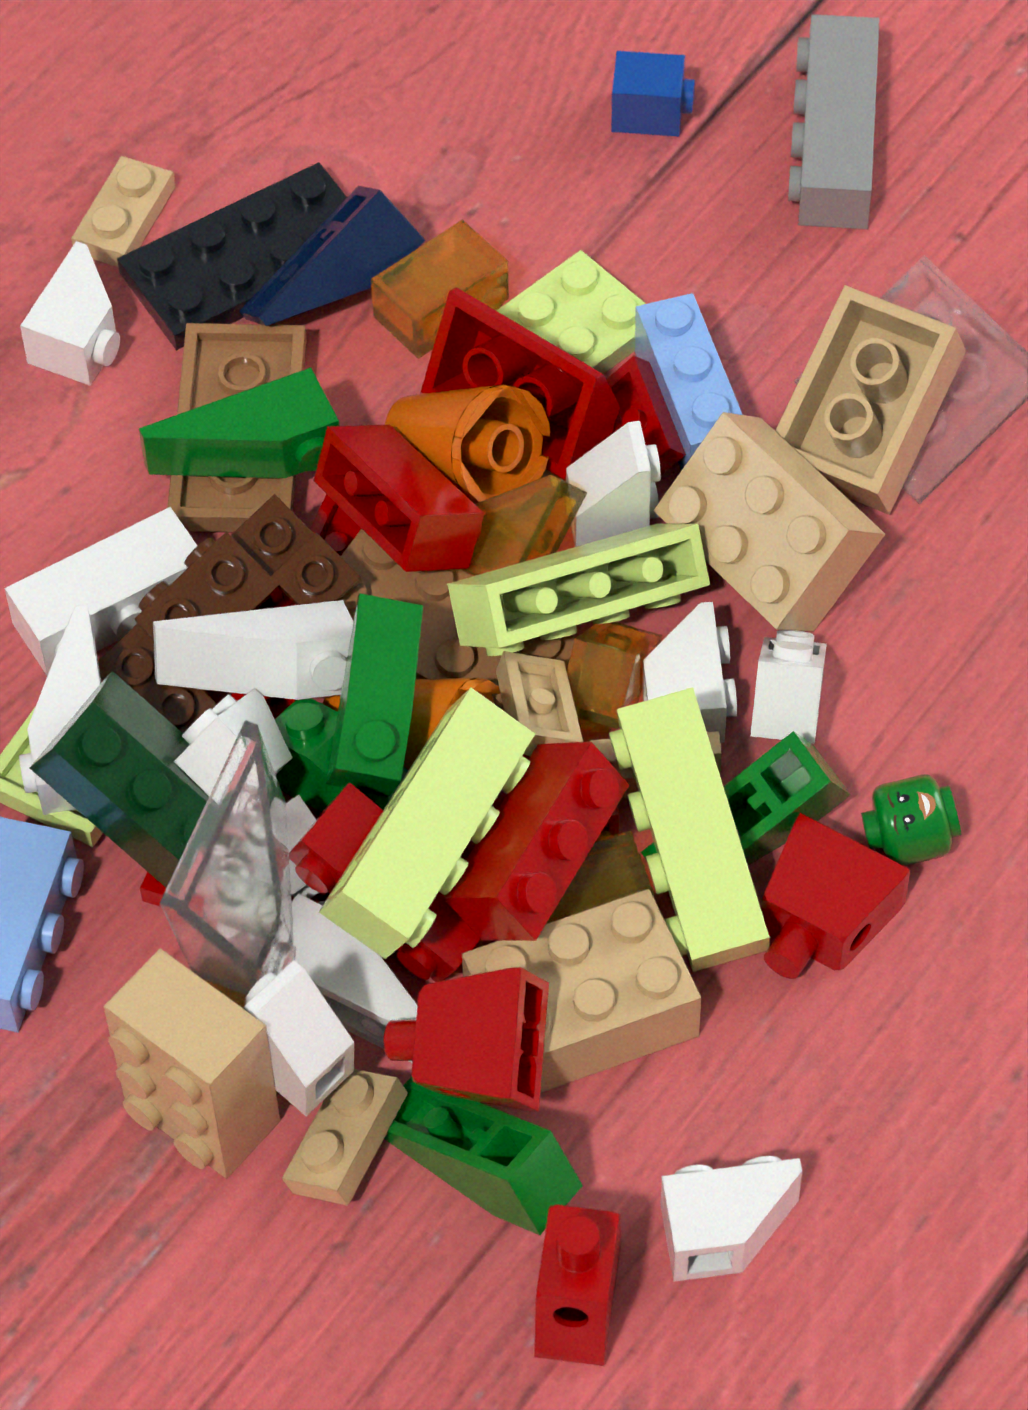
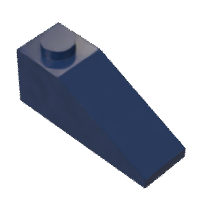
(337, 259)

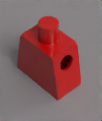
(827, 898)
(477, 1038)
(578, 1273)

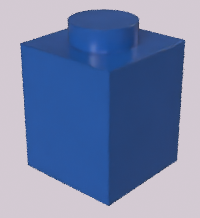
(650, 93)

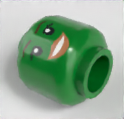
(912, 820)

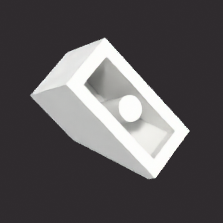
(72, 321)

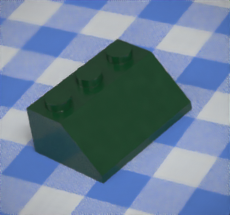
(122, 776)

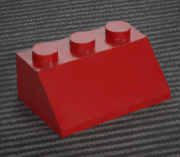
(488, 349)

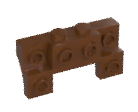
(234, 574)

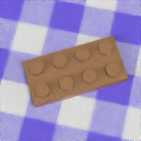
(215, 365)
(439, 644)

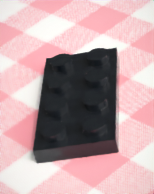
(228, 256)

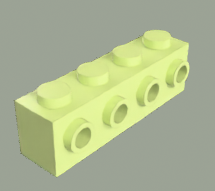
(578, 586)
(429, 824)
(691, 829)

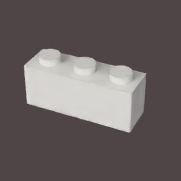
(106, 577)

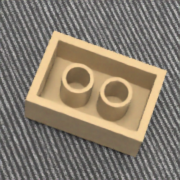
(871, 395)
(770, 522)
(611, 986)
(192, 1064)

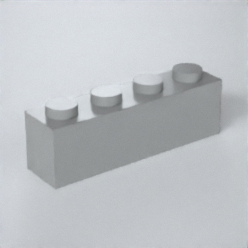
(838, 122)

